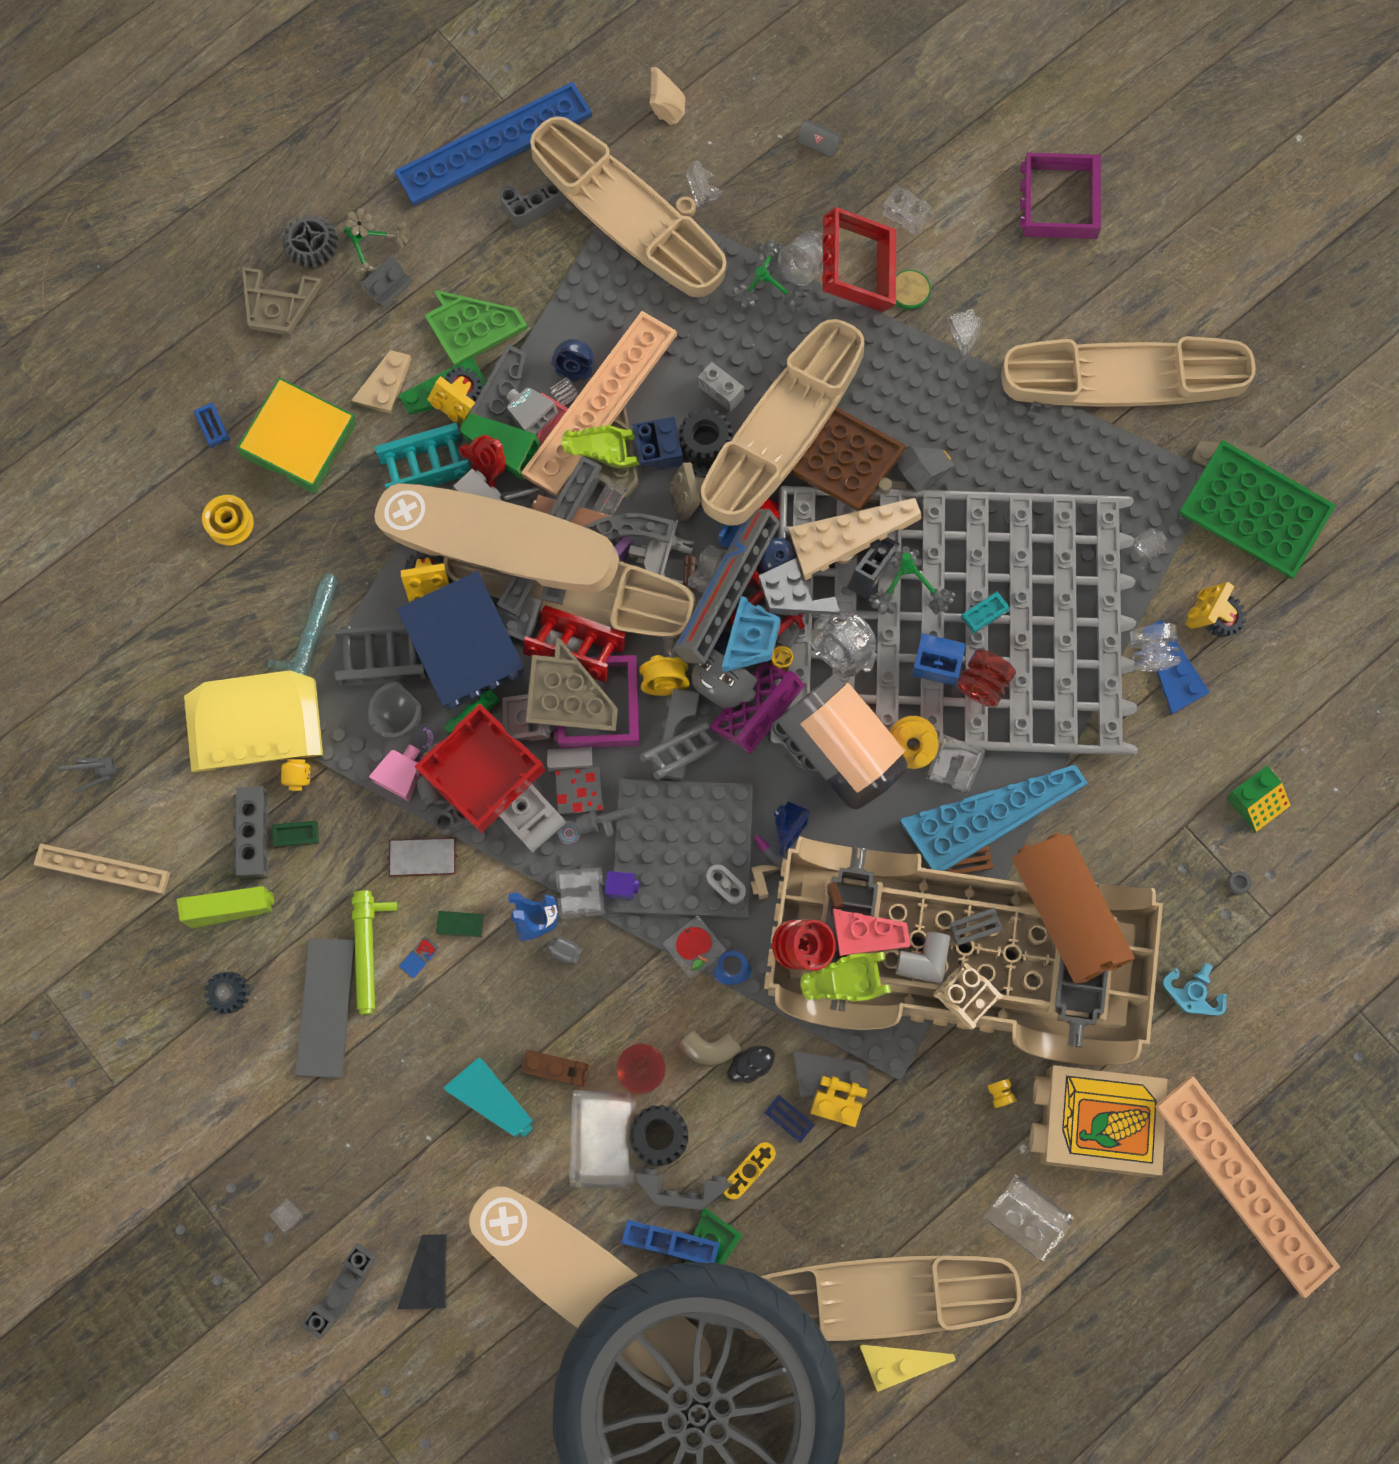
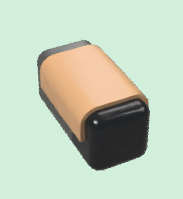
(843, 741)

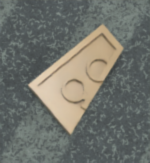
(384, 384)

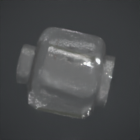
(1150, 544)

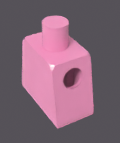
(398, 772)

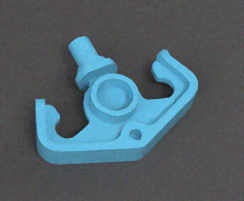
(1192, 997)

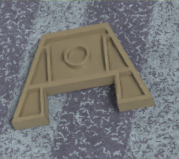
(276, 310)

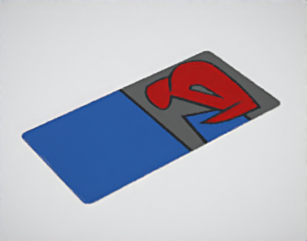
(419, 957)

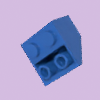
(939, 659)

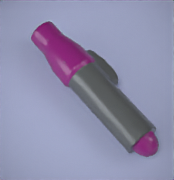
(769, 851)

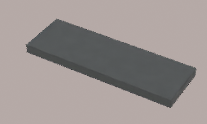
(325, 1008)

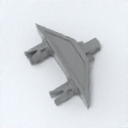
(655, 555)

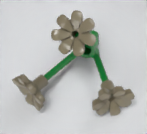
(358, 227)

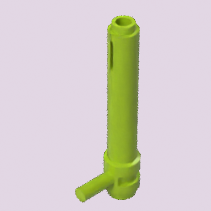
(363, 915)

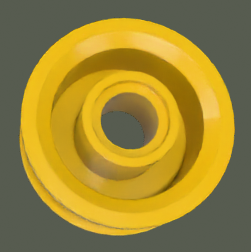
(223, 508)
(663, 675)
(924, 731)

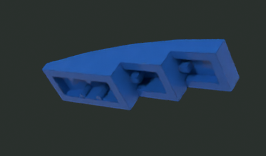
(669, 1242)

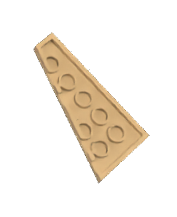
(845, 535)

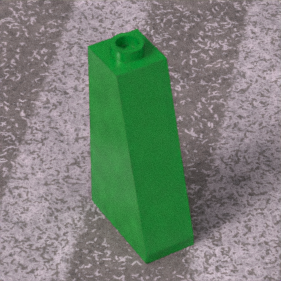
(517, 444)

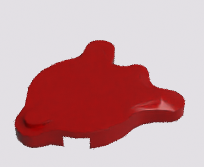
(486, 457)

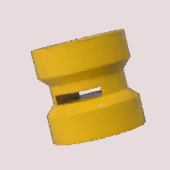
(786, 659)
(1002, 1093)

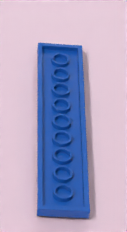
(488, 145)

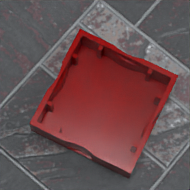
(480, 768)

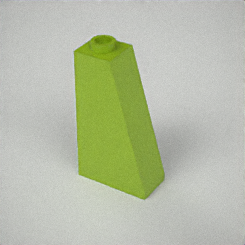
(224, 906)

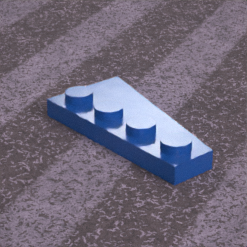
(1181, 683)

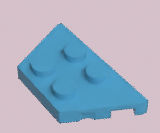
(751, 636)

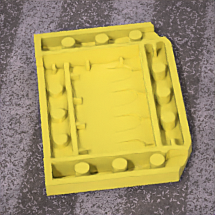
(252, 720)

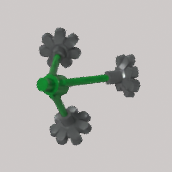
(745, 294)
(907, 562)

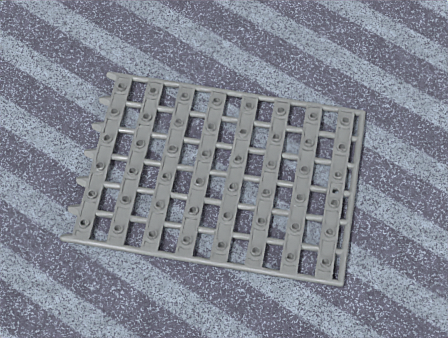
(1020, 619)

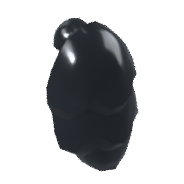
(751, 1064)

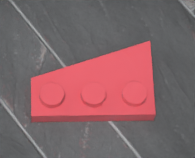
(868, 934)

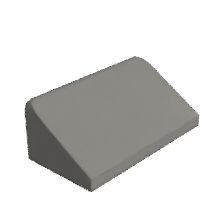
(569, 758)

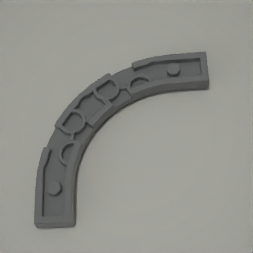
(621, 526)

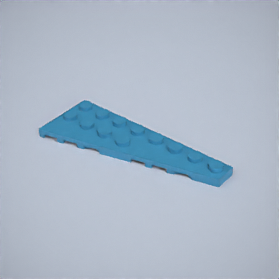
(964, 827)

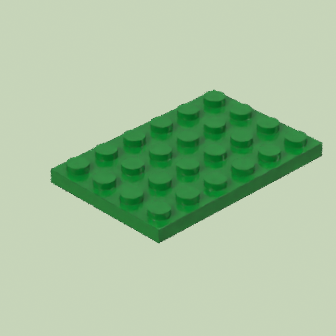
(1257, 509)

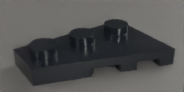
(427, 1276)

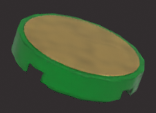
(912, 289)

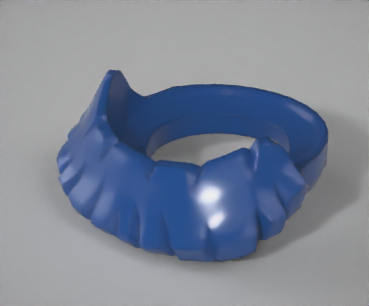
(723, 977)

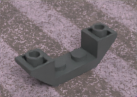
(652, 1184)
(340, 1293)

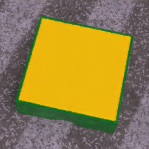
(297, 435)

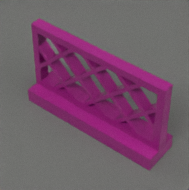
(767, 712)

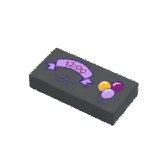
(424, 737)

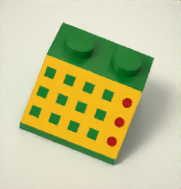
(1260, 799)

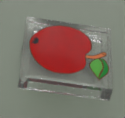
(694, 947)

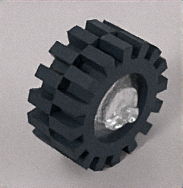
(227, 992)

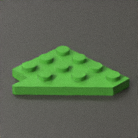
(471, 325)

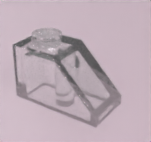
(965, 331)

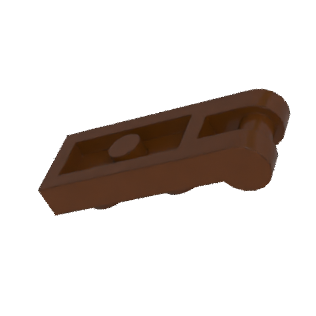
(553, 1068)

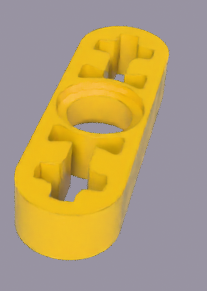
(766, 1162)

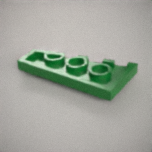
(416, 398)
(717, 1230)

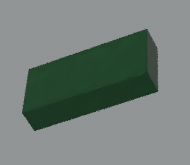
(295, 834)
(460, 924)

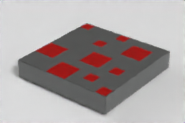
(579, 791)

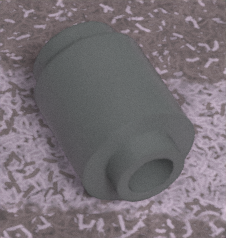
(428, 793)
(565, 950)

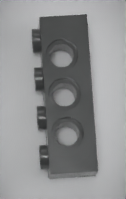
(258, 865)

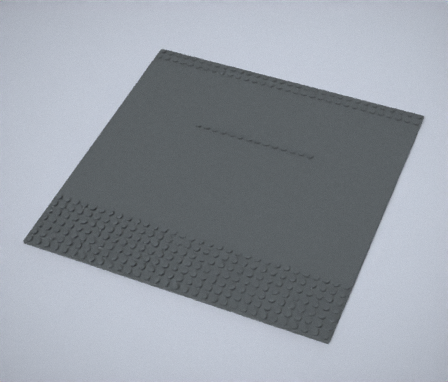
(903, 388)

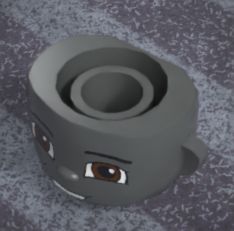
(722, 687)

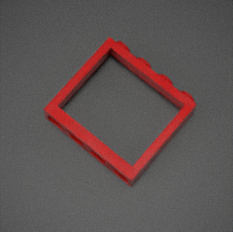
(886, 259)

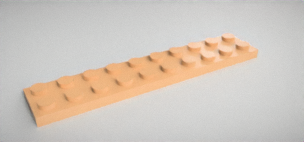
(601, 399)
(1247, 1186)

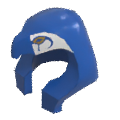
(533, 917)

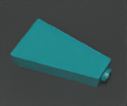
(487, 1095)

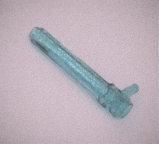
(302, 660)

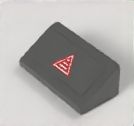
(819, 138)

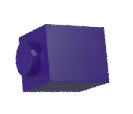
(621, 885)

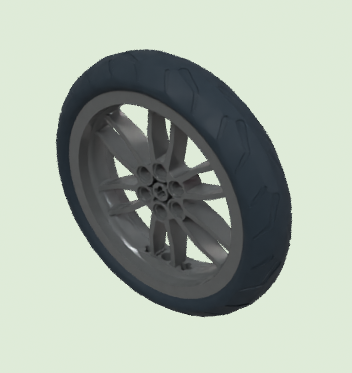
(715, 1296)

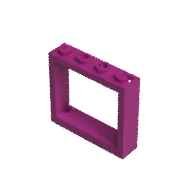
(1068, 162)
(602, 741)

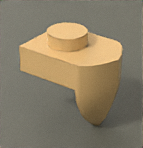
(758, 885)

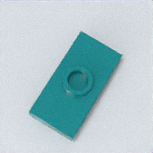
(985, 612)

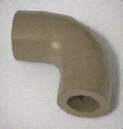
(709, 1052)

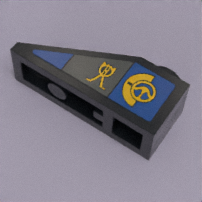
(872, 566)

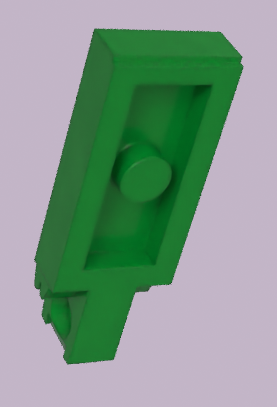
(487, 700)

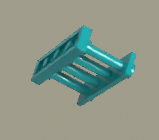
(424, 442)

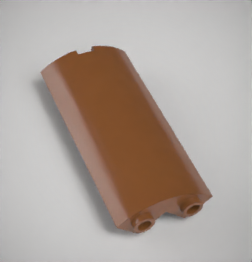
(1072, 907)

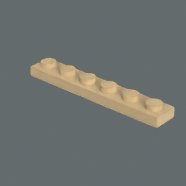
(102, 869)

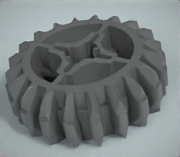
(298, 238)

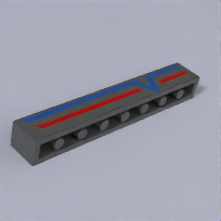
(726, 587)

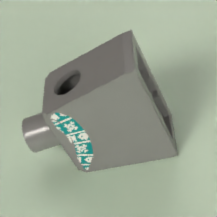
(531, 409)

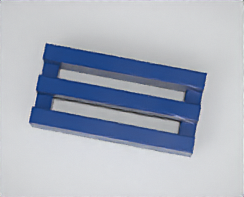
(218, 439)

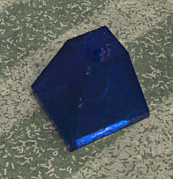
(789, 824)

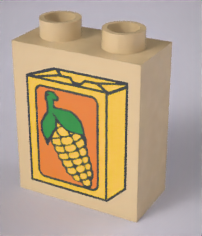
(1100, 1121)

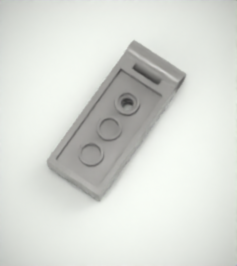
(535, 822)

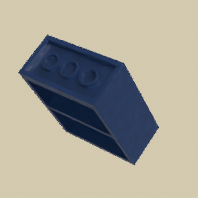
(461, 640)

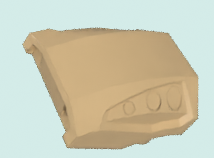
(666, 98)
(967, 994)

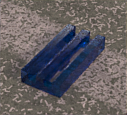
(804, 1131)

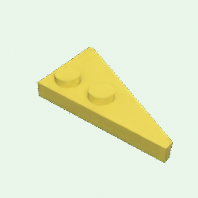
(894, 1365)

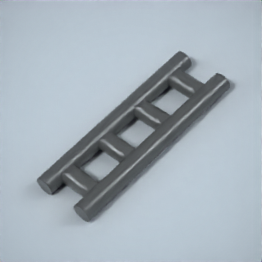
(684, 738)

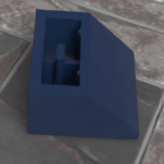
(658, 443)

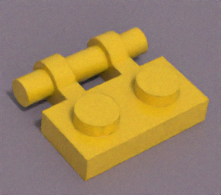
(836, 1107)

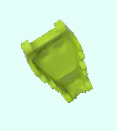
(601, 444)
(847, 979)

